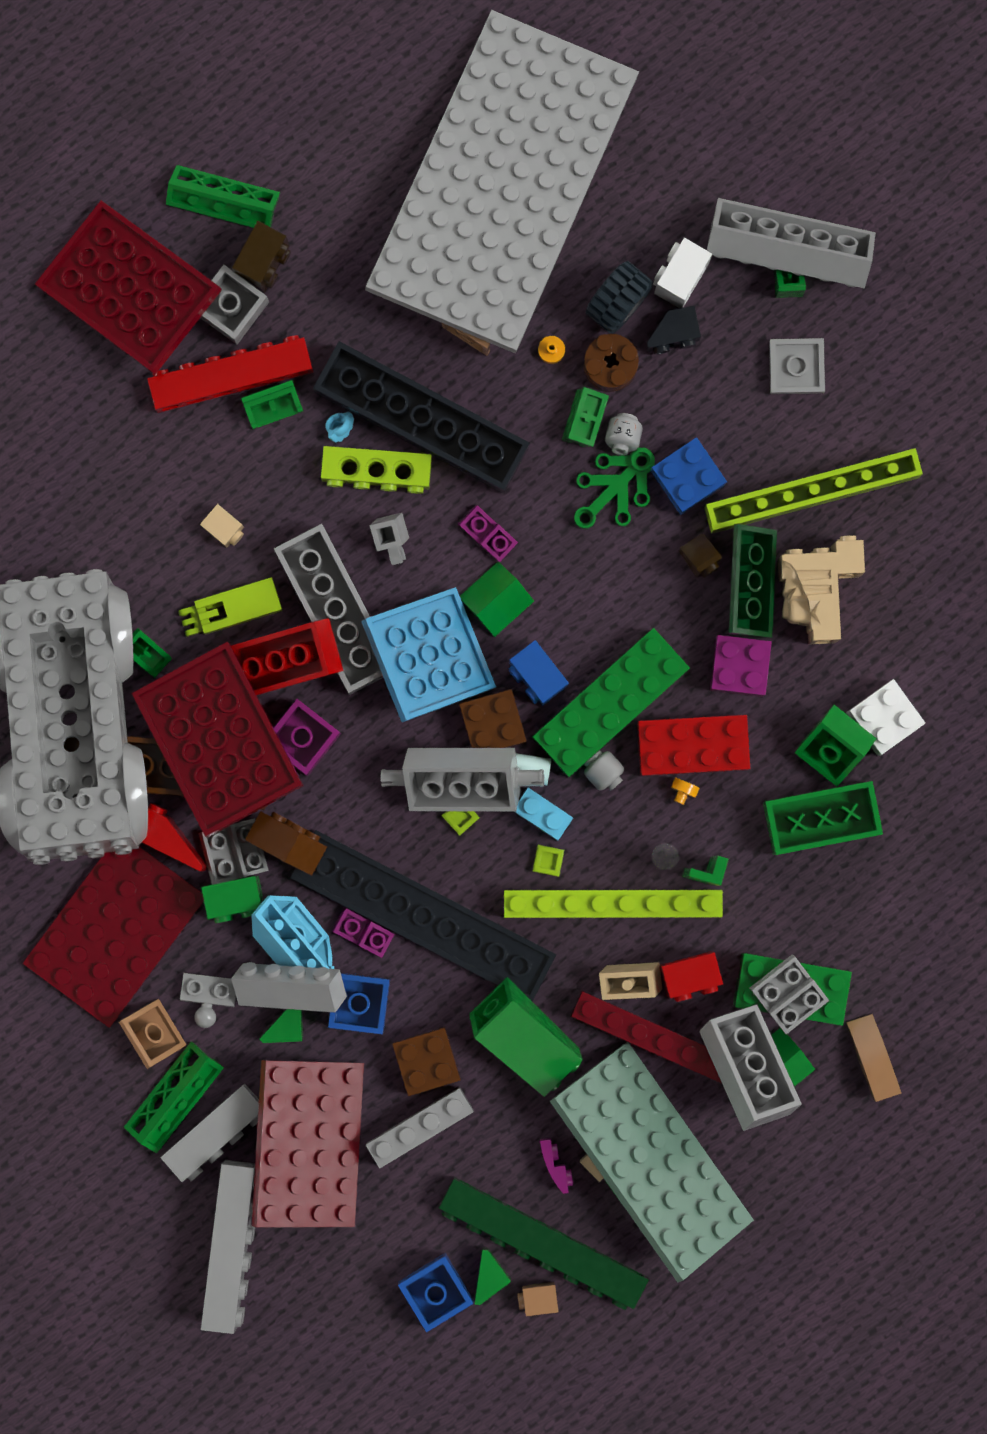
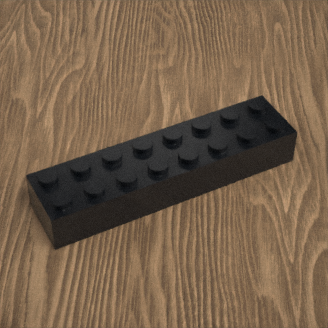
(421, 417)

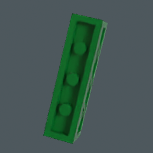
(220, 201)
(714, 873)
(176, 1100)

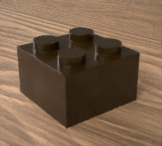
(262, 256)

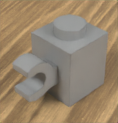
(390, 534)

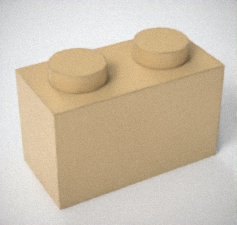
(630, 981)

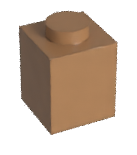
(538, 1299)

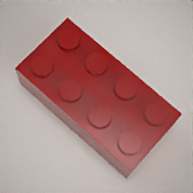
(289, 656)
(693, 745)

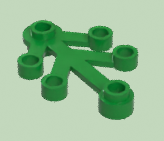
(617, 485)

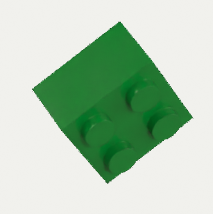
(835, 745)
(232, 898)

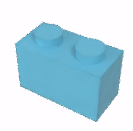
(543, 814)

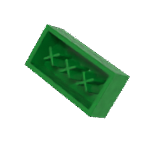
(823, 818)

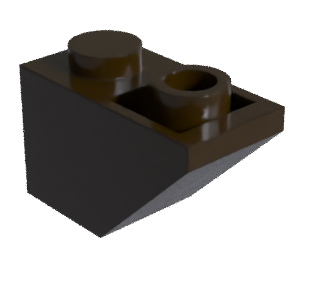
(700, 556)

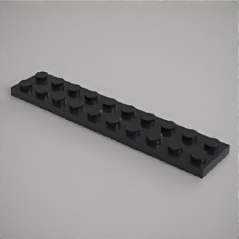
(427, 917)

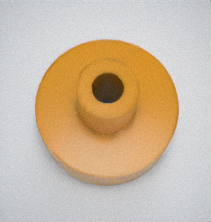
(551, 356)
(684, 789)

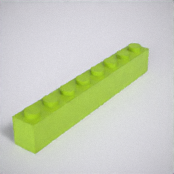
(813, 490)
(612, 903)

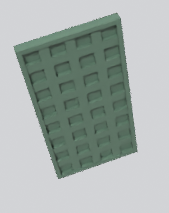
(652, 1161)

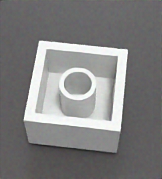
(683, 272)
(887, 716)

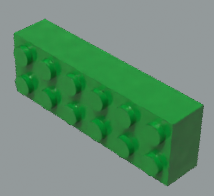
(611, 702)

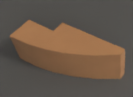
(873, 1058)

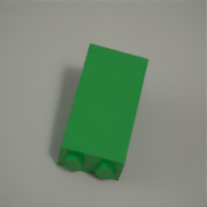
(524, 1038)

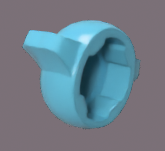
(339, 426)

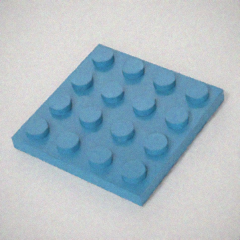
(428, 654)

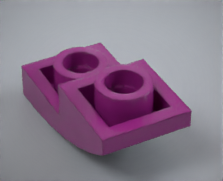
(487, 533)
(363, 932)
(558, 1172)

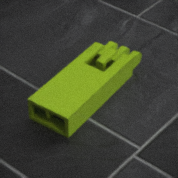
(240, 606)

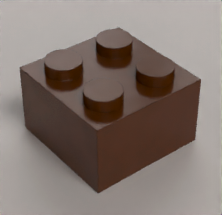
(493, 721)
(287, 841)
(426, 1061)

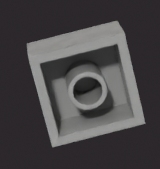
(235, 306)

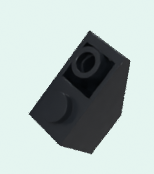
(675, 329)

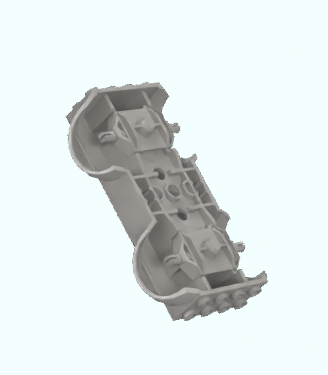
(55, 799)

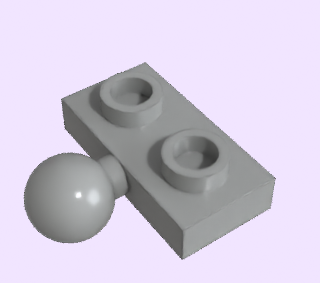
(209, 992)

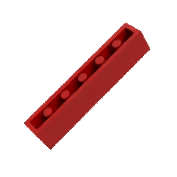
(231, 374)

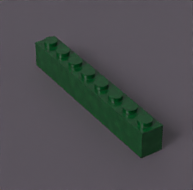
(544, 1243)

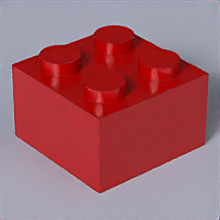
(691, 975)

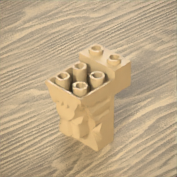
(812, 586)

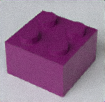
(740, 666)
(305, 736)

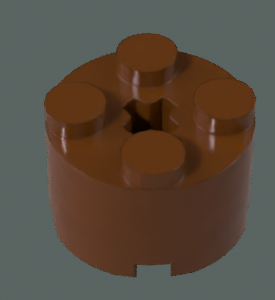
(608, 347)

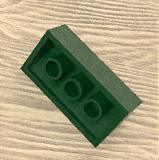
(752, 582)

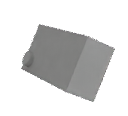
(750, 1067)

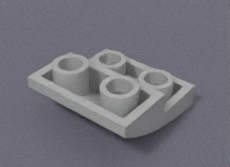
(230, 855)
(789, 994)

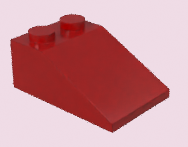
(168, 838)

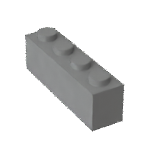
(289, 987)
(419, 1127)
(213, 1133)

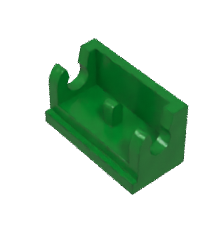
(272, 404)
(585, 417)

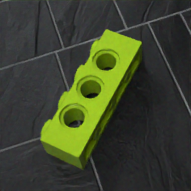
(336, 457)

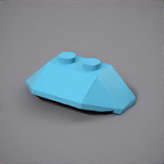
(291, 933)

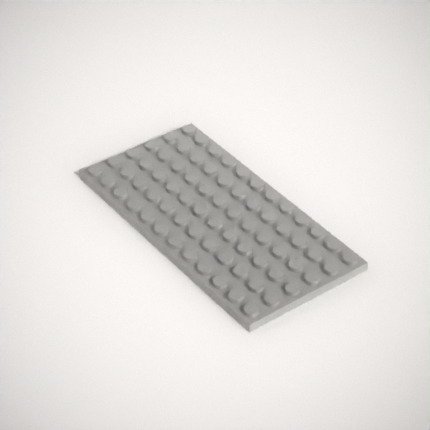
(502, 181)

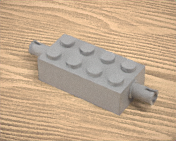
(462, 779)

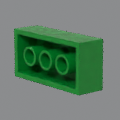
(831, 981)

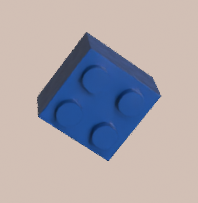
(688, 476)
(537, 673)
(364, 1006)
(435, 1292)

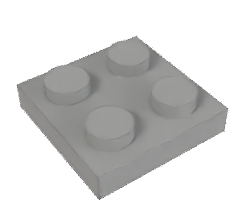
(797, 366)

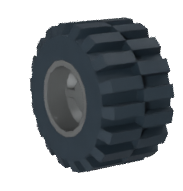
(619, 297)

